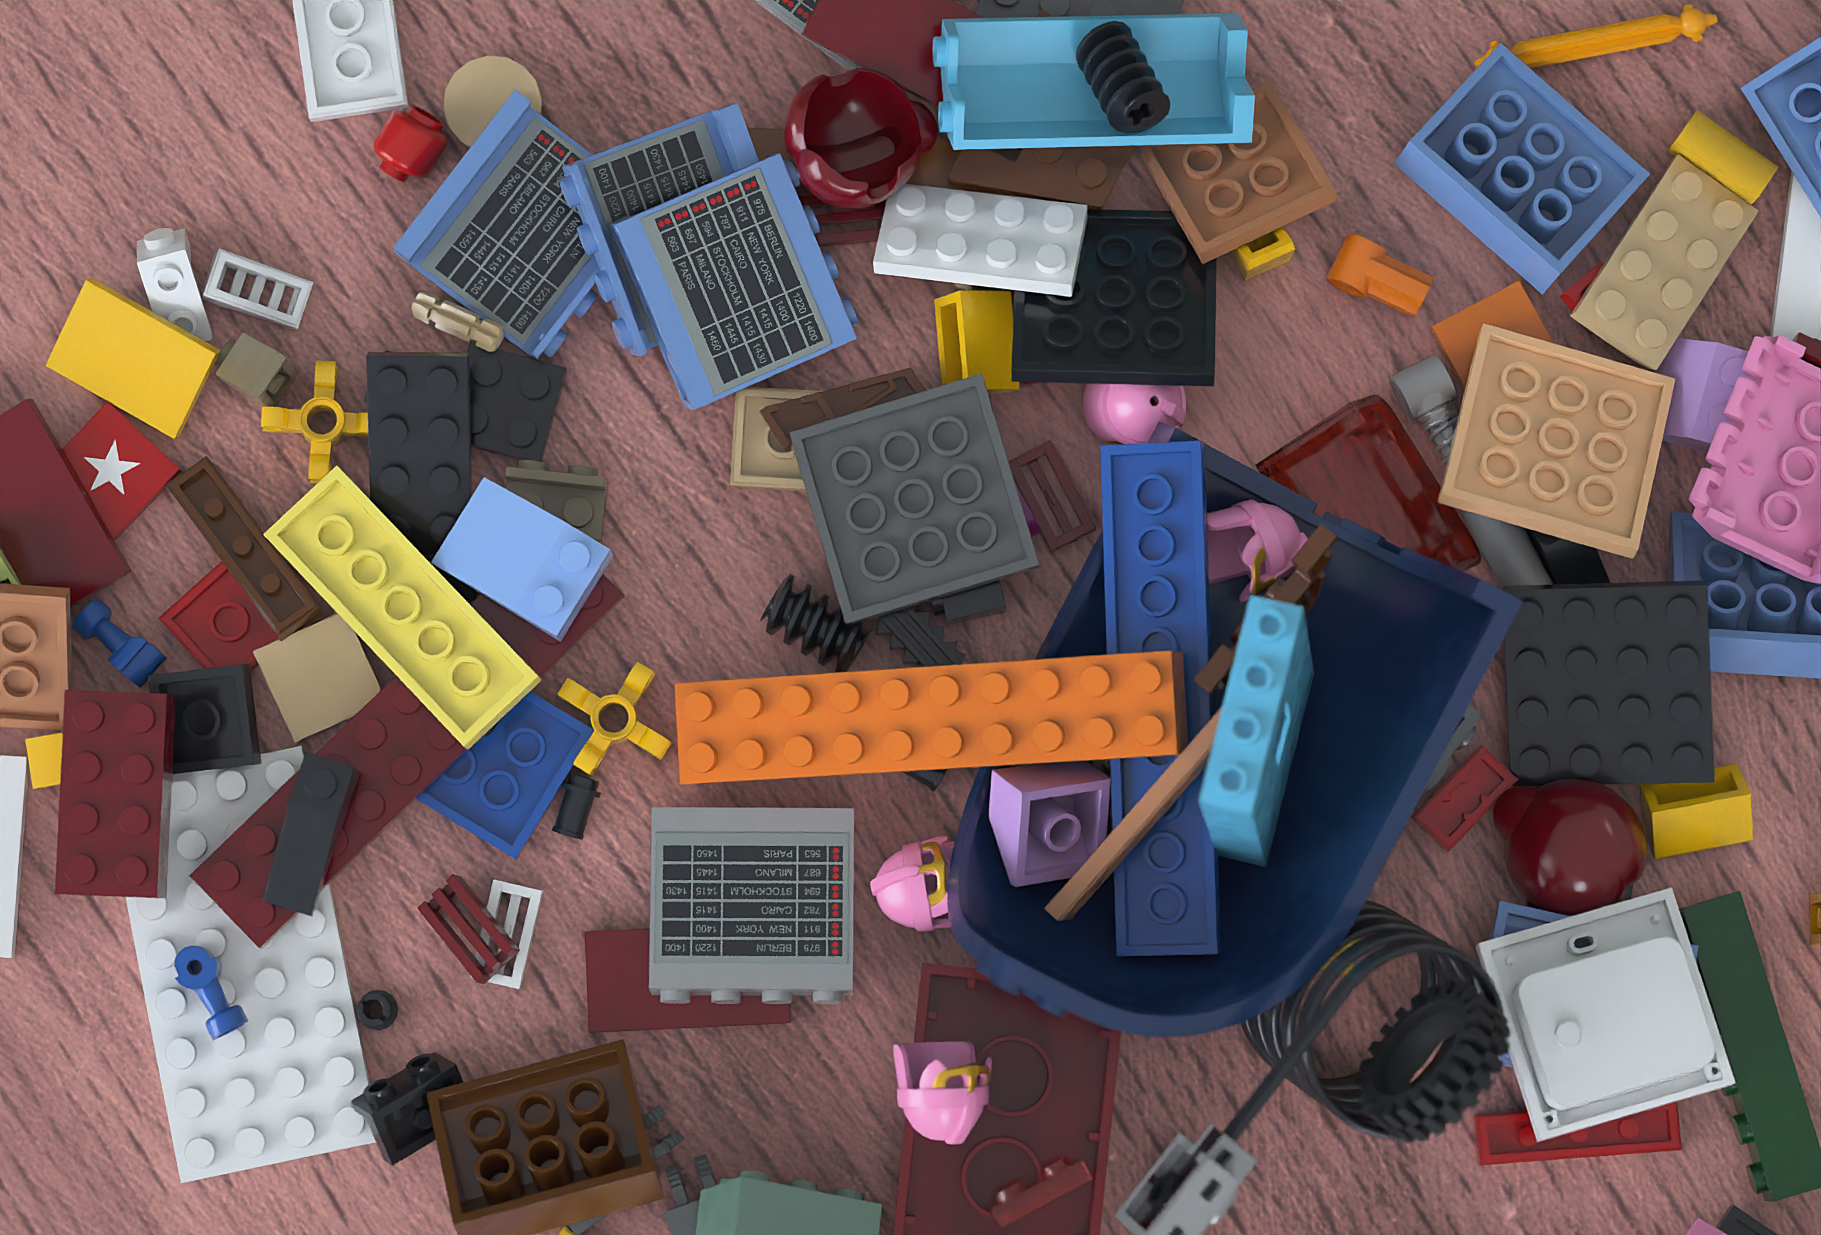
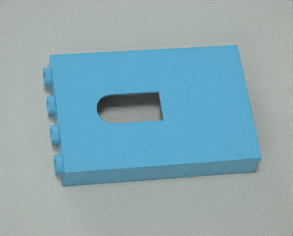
(1257, 731)

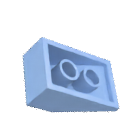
(523, 558)

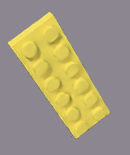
(402, 607)

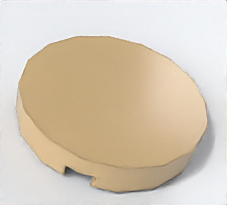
(481, 90)

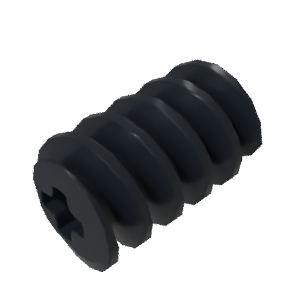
(1122, 78)
(814, 625)

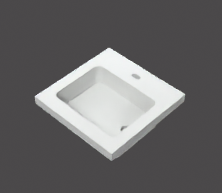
(1606, 1022)

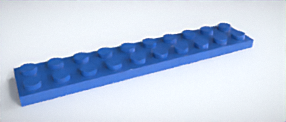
(1156, 604)

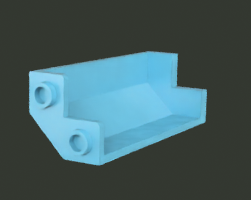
(1023, 87)

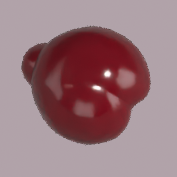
(856, 137)
(1570, 844)

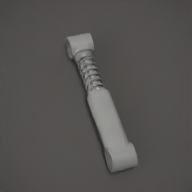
(1427, 395)

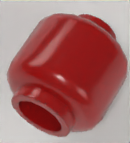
(410, 143)

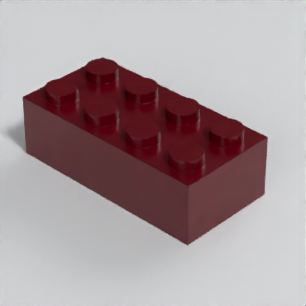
(115, 794)

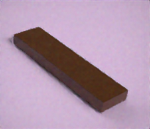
(244, 548)

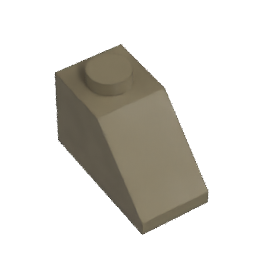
(255, 370)

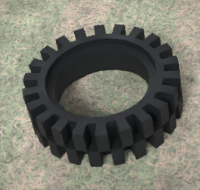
(1453, 1082)

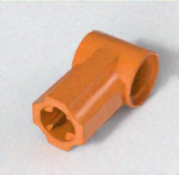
(1367, 271)

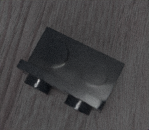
(400, 1107)

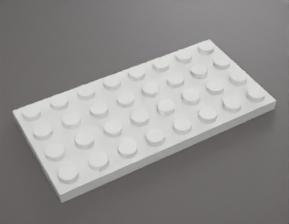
(292, 1070)

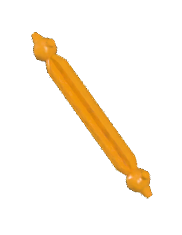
(1609, 38)

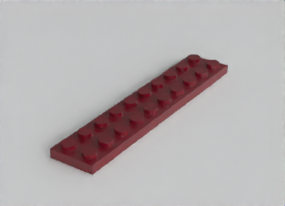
(398, 756)

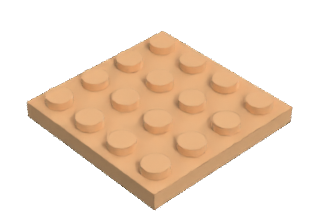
(1557, 441)

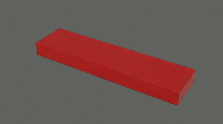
(1511, 1138)

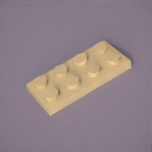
(1664, 263)

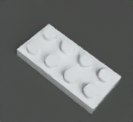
(981, 239)

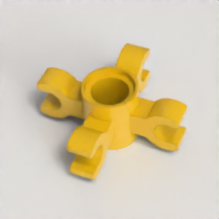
(297, 421)
(627, 697)

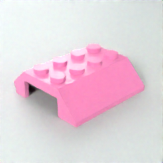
(1768, 463)

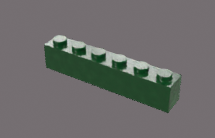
(1766, 1088)

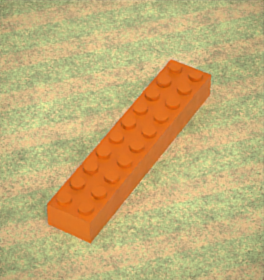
(932, 718)

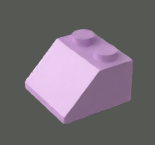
(1702, 387)
(1048, 818)

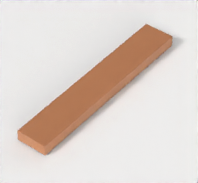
(1135, 824)

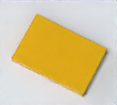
(132, 357)

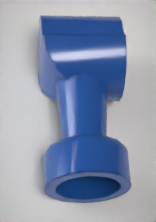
(130, 654)
(200, 971)

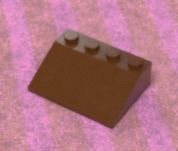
(545, 1144)

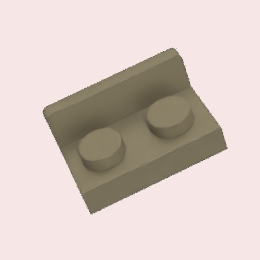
(571, 496)

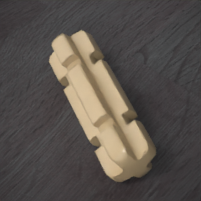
(457, 321)

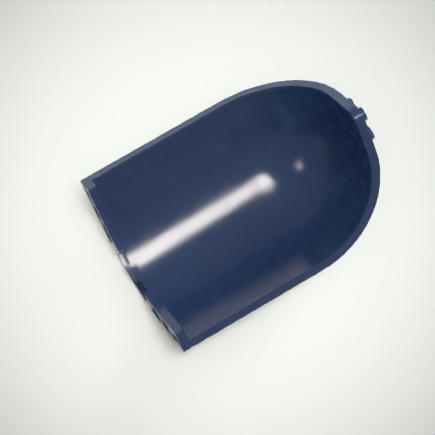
(1394, 670)

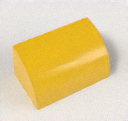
(1723, 157)
(976, 338)
(1697, 815)

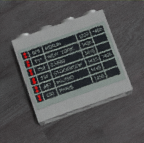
(751, 904)

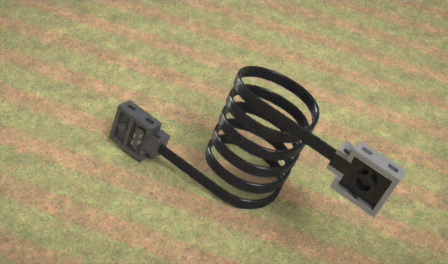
(1199, 1180)

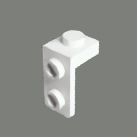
(170, 280)

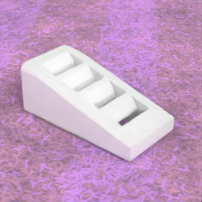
(224, 259)

